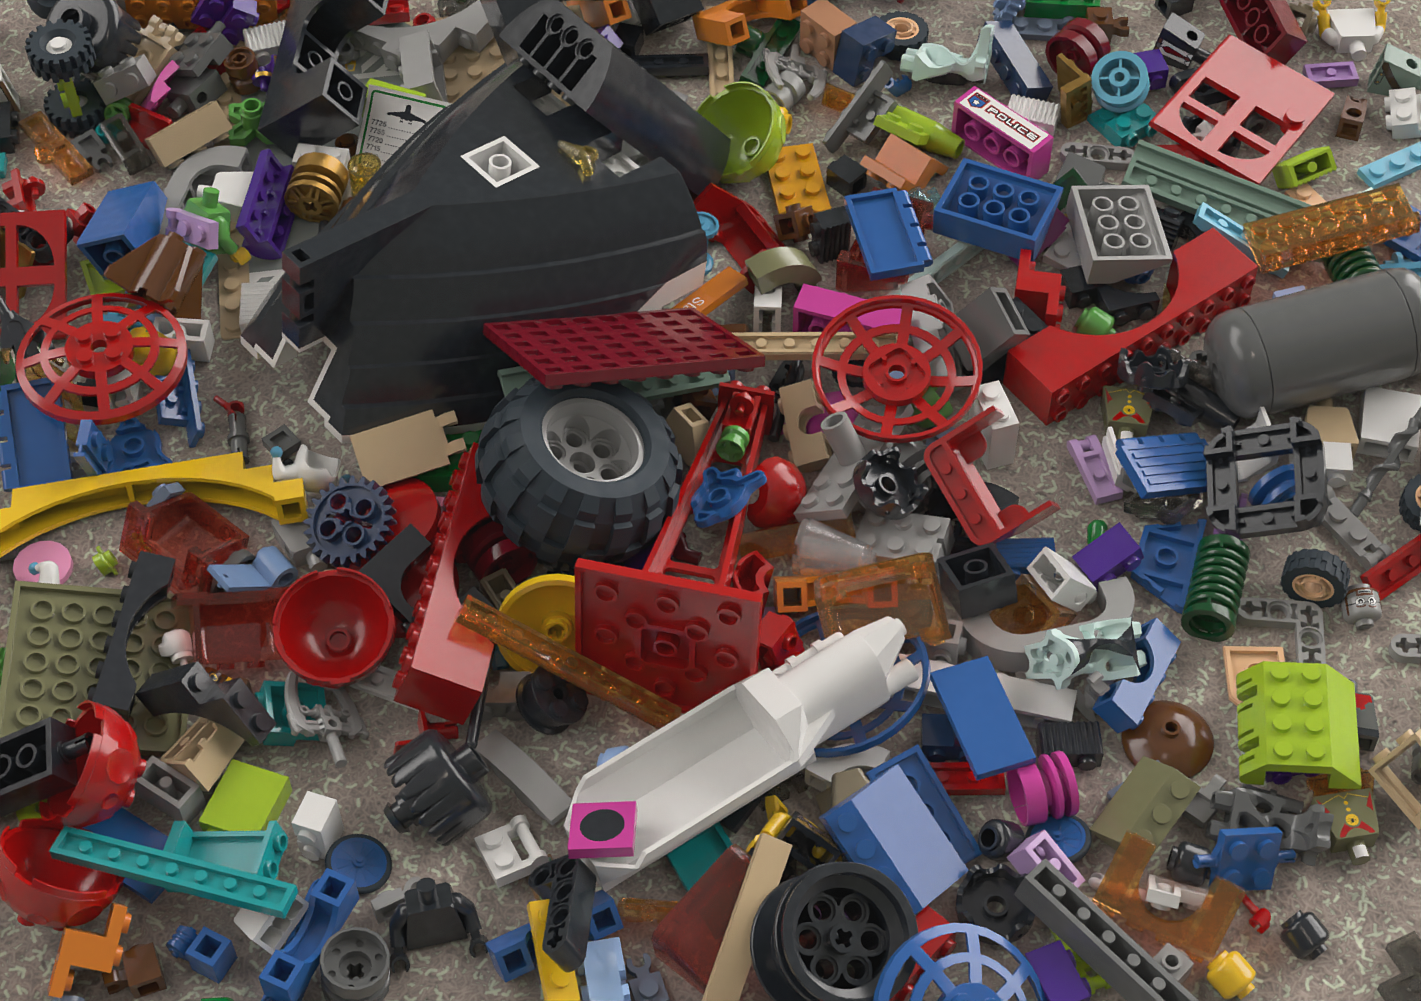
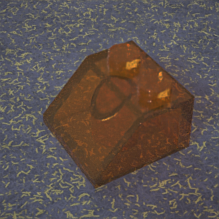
(1033, 610)

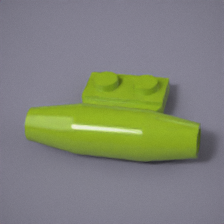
(921, 132)

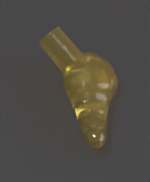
(582, 155)

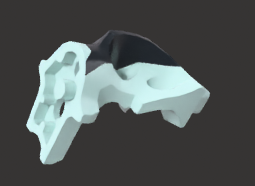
(942, 67)
(1078, 656)

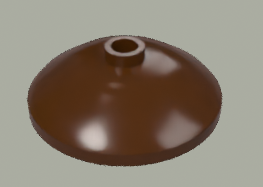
(1185, 749)

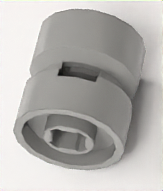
(792, 90)

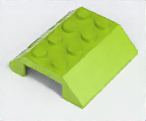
(1297, 722)

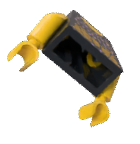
(809, 842)

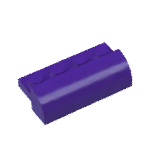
(264, 215)

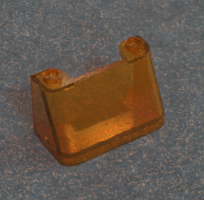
(892, 588)

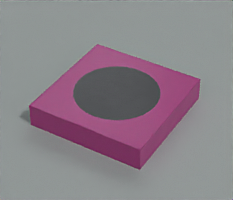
(602, 830)

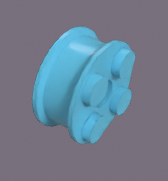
(1122, 95)

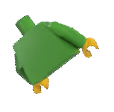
(208, 207)

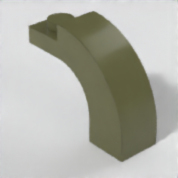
(780, 267)

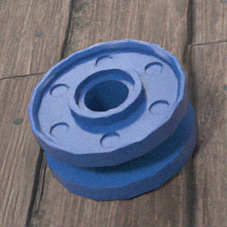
(1274, 487)

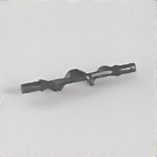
(1391, 463)

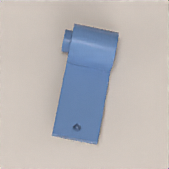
(268, 570)

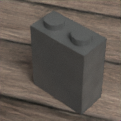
(994, 325)

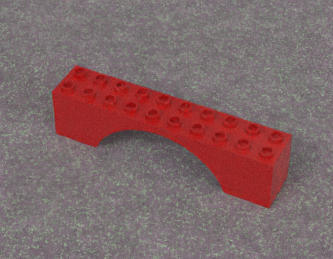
(1066, 369)
(444, 660)

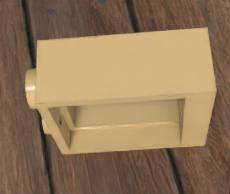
(1389, 780)

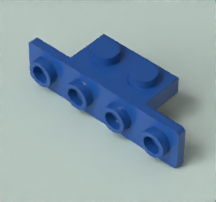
(182, 405)

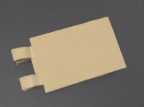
(156, 49)
(406, 447)

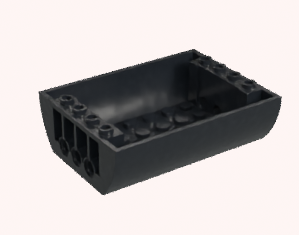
(617, 92)

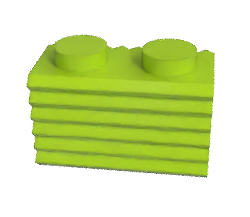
(1304, 167)

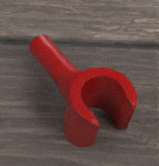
(230, 407)
(1260, 916)

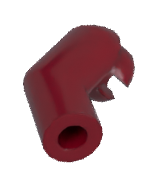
(686, 554)

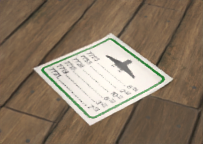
(392, 119)

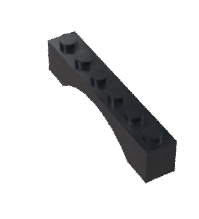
(148, 587)

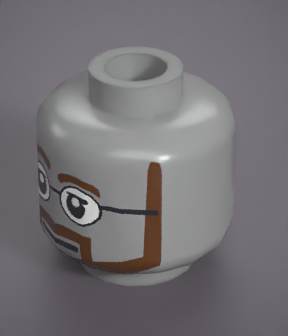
(1361, 606)

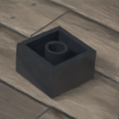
(977, 580)

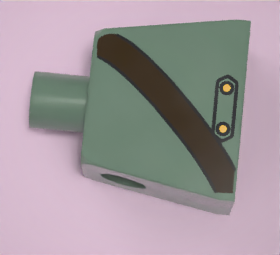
(1394, 71)

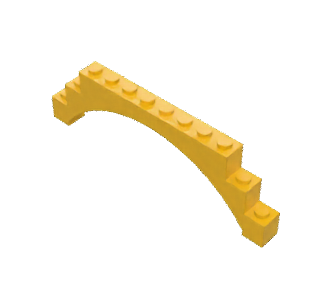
(212, 479)

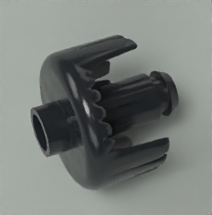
(109, 28)
(439, 787)

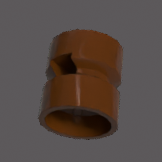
(240, 67)

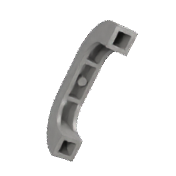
(202, 170)
(1007, 649)

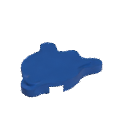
(135, 447)
(723, 494)

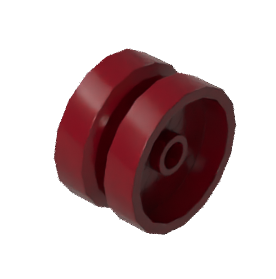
(1079, 41)
(491, 550)

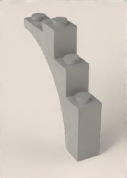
(465, 28)

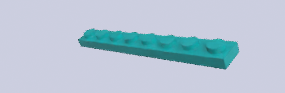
(174, 872)

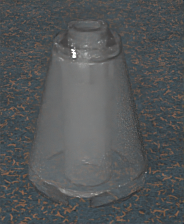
(827, 550)

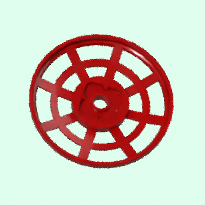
(900, 358)
(101, 365)

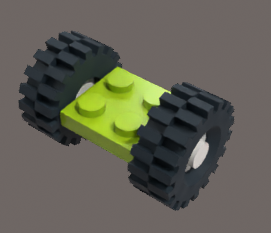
(59, 54)

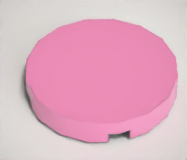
(41, 552)

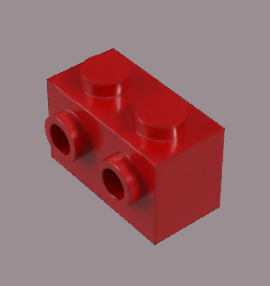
(778, 640)

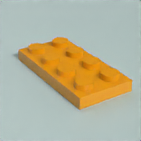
(798, 179)

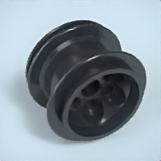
(877, 928)

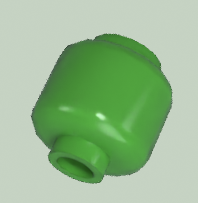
(1095, 322)

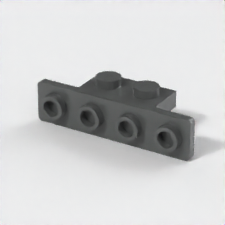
(861, 112)

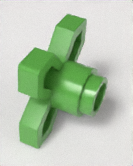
(247, 119)

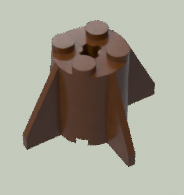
(164, 273)

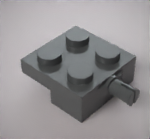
(202, 50)

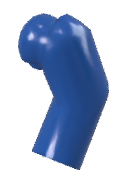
(899, 86)

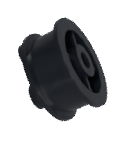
(550, 702)

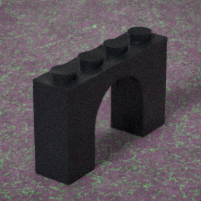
(394, 562)

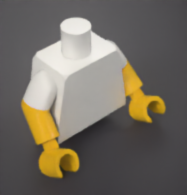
(1351, 29)

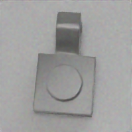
(1199, 808)
(387, 901)

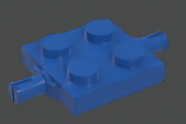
(1246, 857)

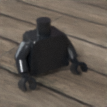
(432, 917)

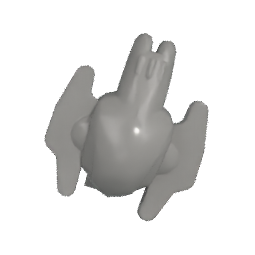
(1092, 691)

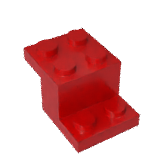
(1040, 290)

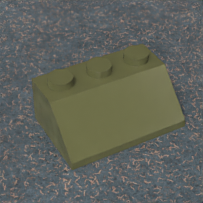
(1145, 804)

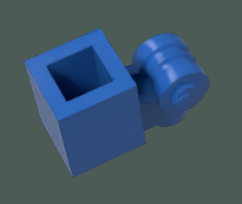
(206, 952)

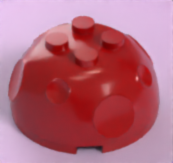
(334, 627)
(103, 774)
(49, 889)

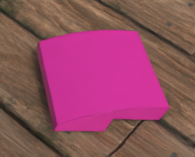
(160, 88)

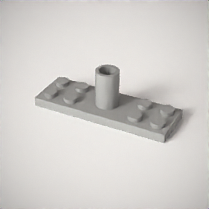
(833, 491)

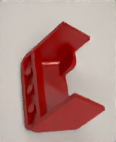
(740, 226)
(953, 469)

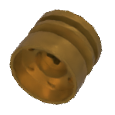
(316, 187)

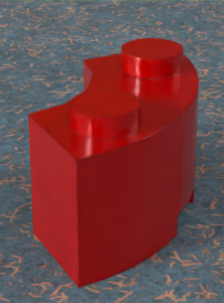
(753, 574)

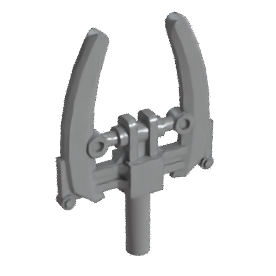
(795, 63)
(327, 719)

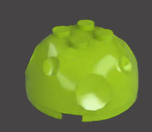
(752, 123)

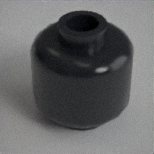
(999, 839)
(1181, 864)
(1305, 935)

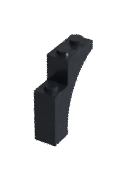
(193, 692)

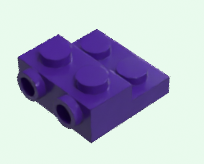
(232, 13)

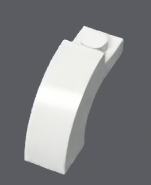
(821, 771)

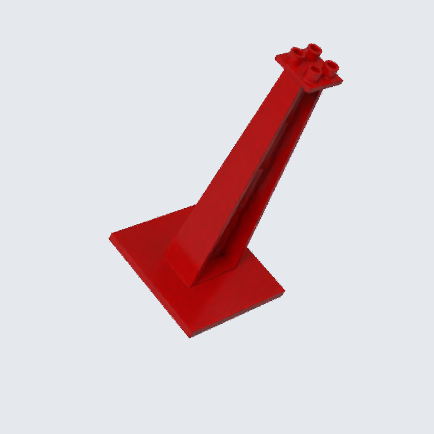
(673, 631)

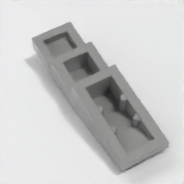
(524, 776)

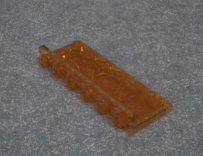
(1331, 228)

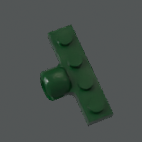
(776, 40)

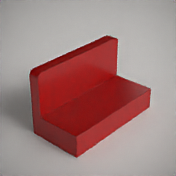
(146, 122)

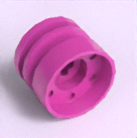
(1044, 788)

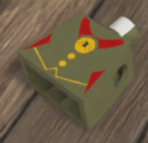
(1125, 412)
(1353, 822)

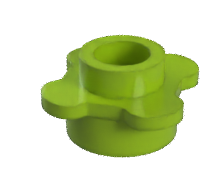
(105, 561)

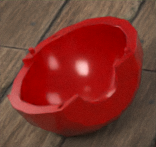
(779, 495)

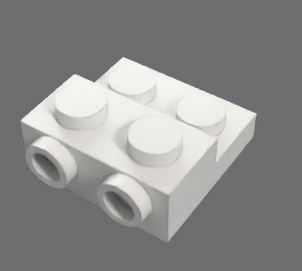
(1405, 113)

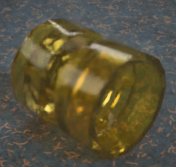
(361, 170)

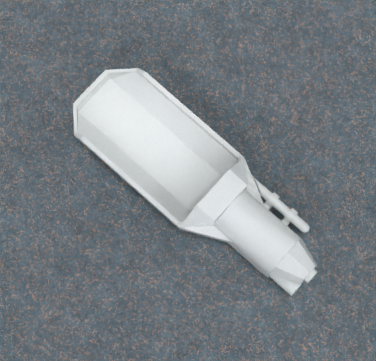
(743, 742)

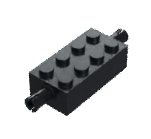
(39, 763)

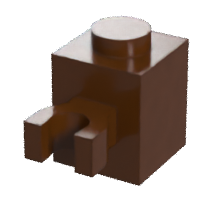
(1104, 19)
(140, 973)

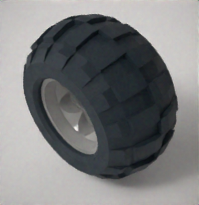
(578, 471)

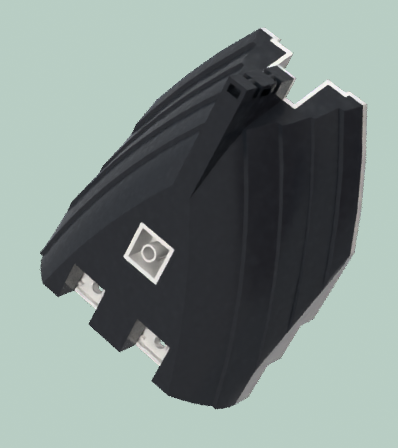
(472, 230)

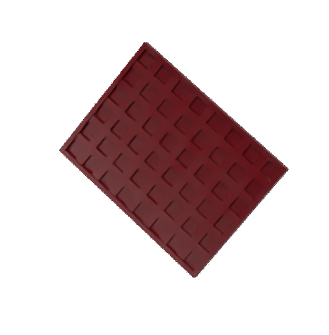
(622, 347)

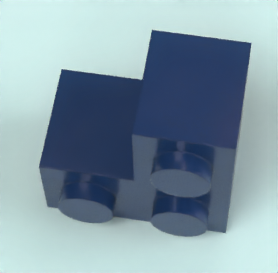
(860, 47)
(939, 739)

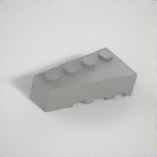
(927, 288)

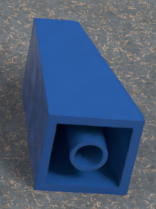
(122, 223)

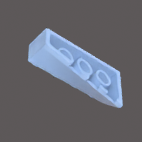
(604, 972)

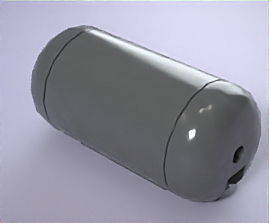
(1317, 343)

